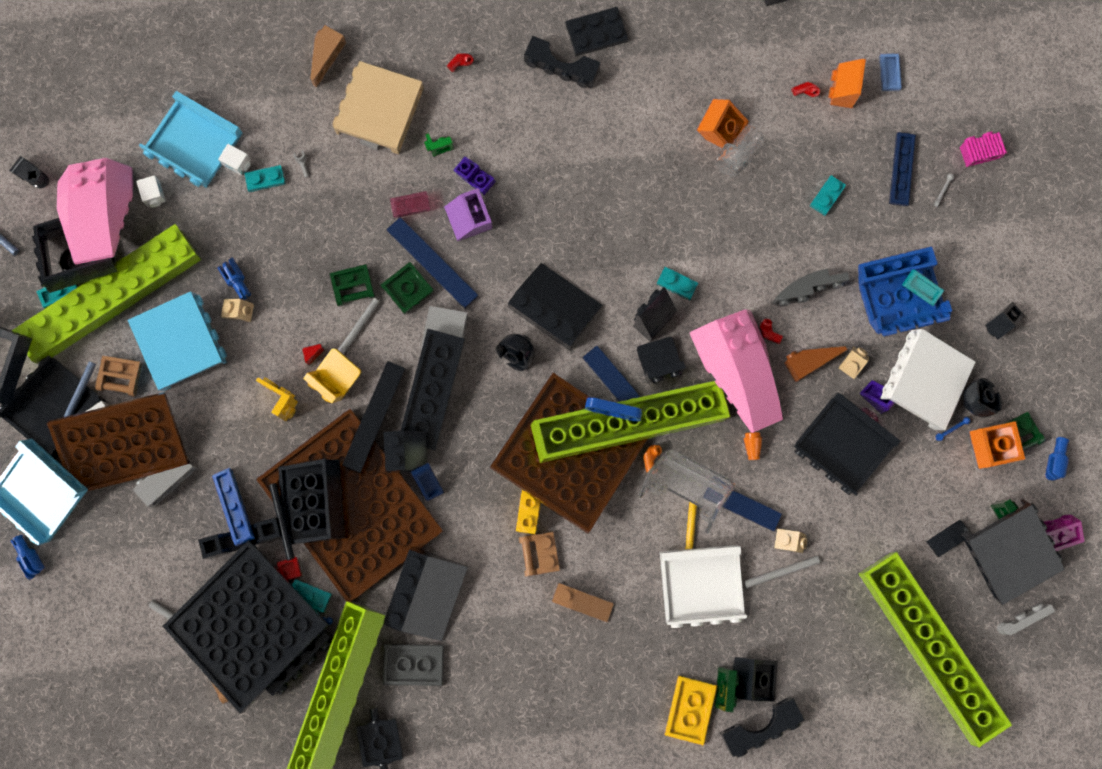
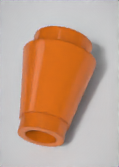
(753, 445)

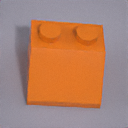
(847, 83)
(722, 122)
(997, 445)

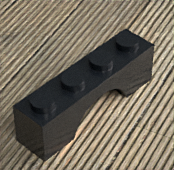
(582, 71)
(223, 544)
(784, 716)

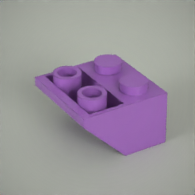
(468, 215)

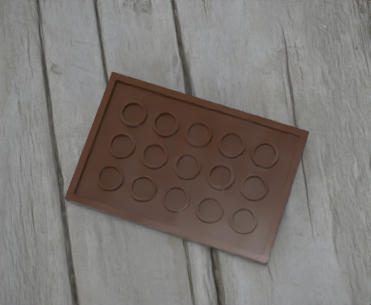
(119, 442)

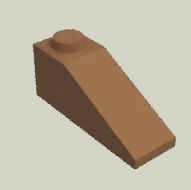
(326, 49)
(582, 602)

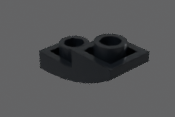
(947, 538)

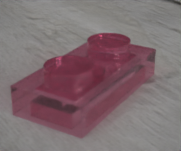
(410, 204)

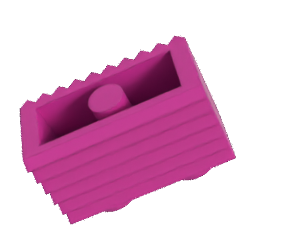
(983, 149)

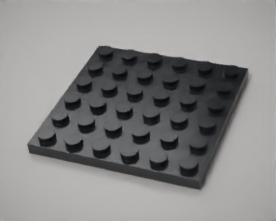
(245, 626)

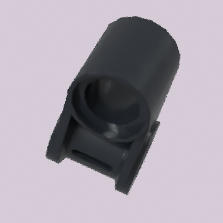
(28, 172)

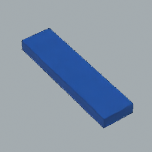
(233, 506)

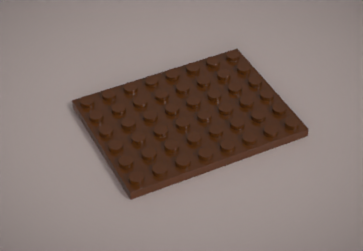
(379, 512)

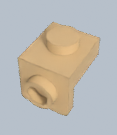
(237, 309)
(854, 362)
(790, 540)

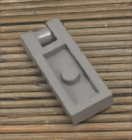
(1025, 619)

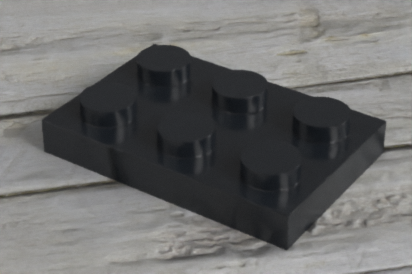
(596, 31)

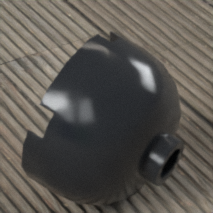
(517, 350)
(981, 398)

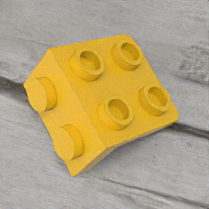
(333, 376)
(286, 404)

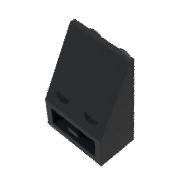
(655, 314)

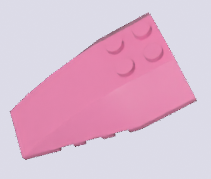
(93, 206)
(741, 365)

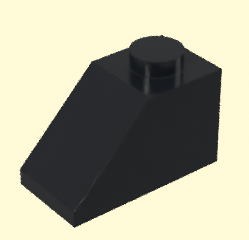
(1004, 321)

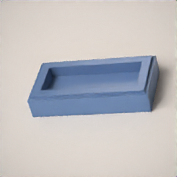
(890, 72)

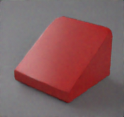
(312, 352)

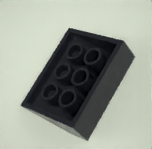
(554, 306)
(312, 501)
(425, 594)

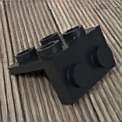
(660, 360)

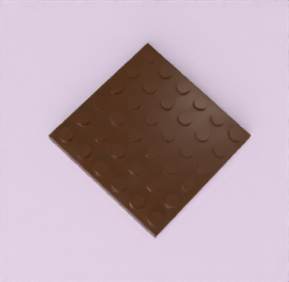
(572, 485)

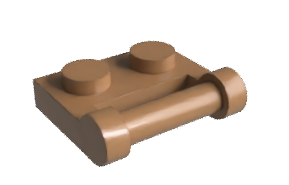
(119, 369)
(545, 551)

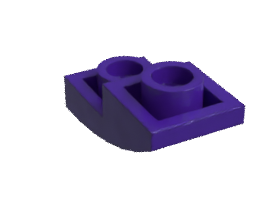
(474, 175)

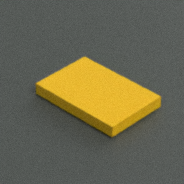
(690, 710)

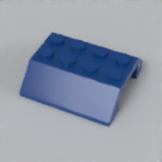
(891, 304)

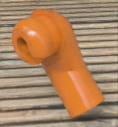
(650, 455)

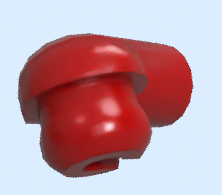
(460, 59)
(806, 88)
(767, 331)

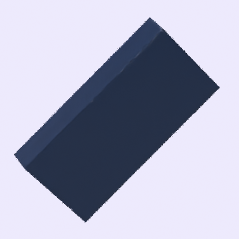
(427, 482)

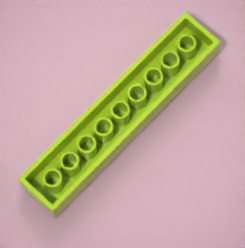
(108, 295)
(661, 415)
(935, 650)
(337, 688)

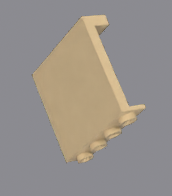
(378, 106)

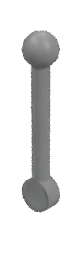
(950, 177)

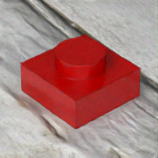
(290, 569)

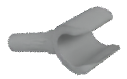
(301, 161)

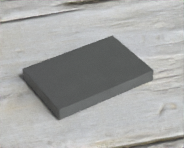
(413, 664)

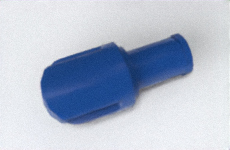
(234, 278)
(1058, 460)
(27, 558)

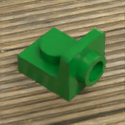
(440, 146)

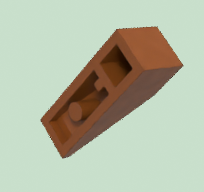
(809, 360)

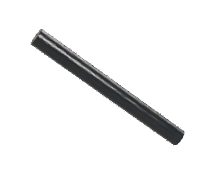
(281, 522)

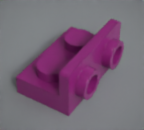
(1065, 531)

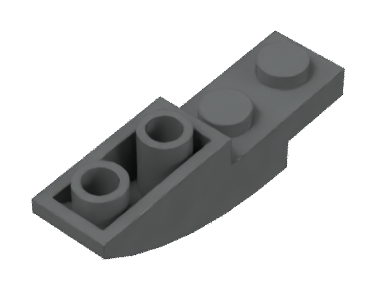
(803, 287)

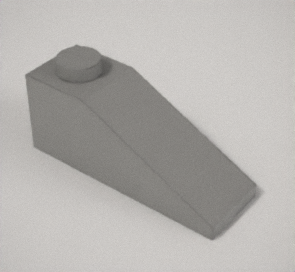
(157, 486)

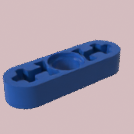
(613, 409)

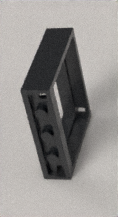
(71, 277)
(13, 363)

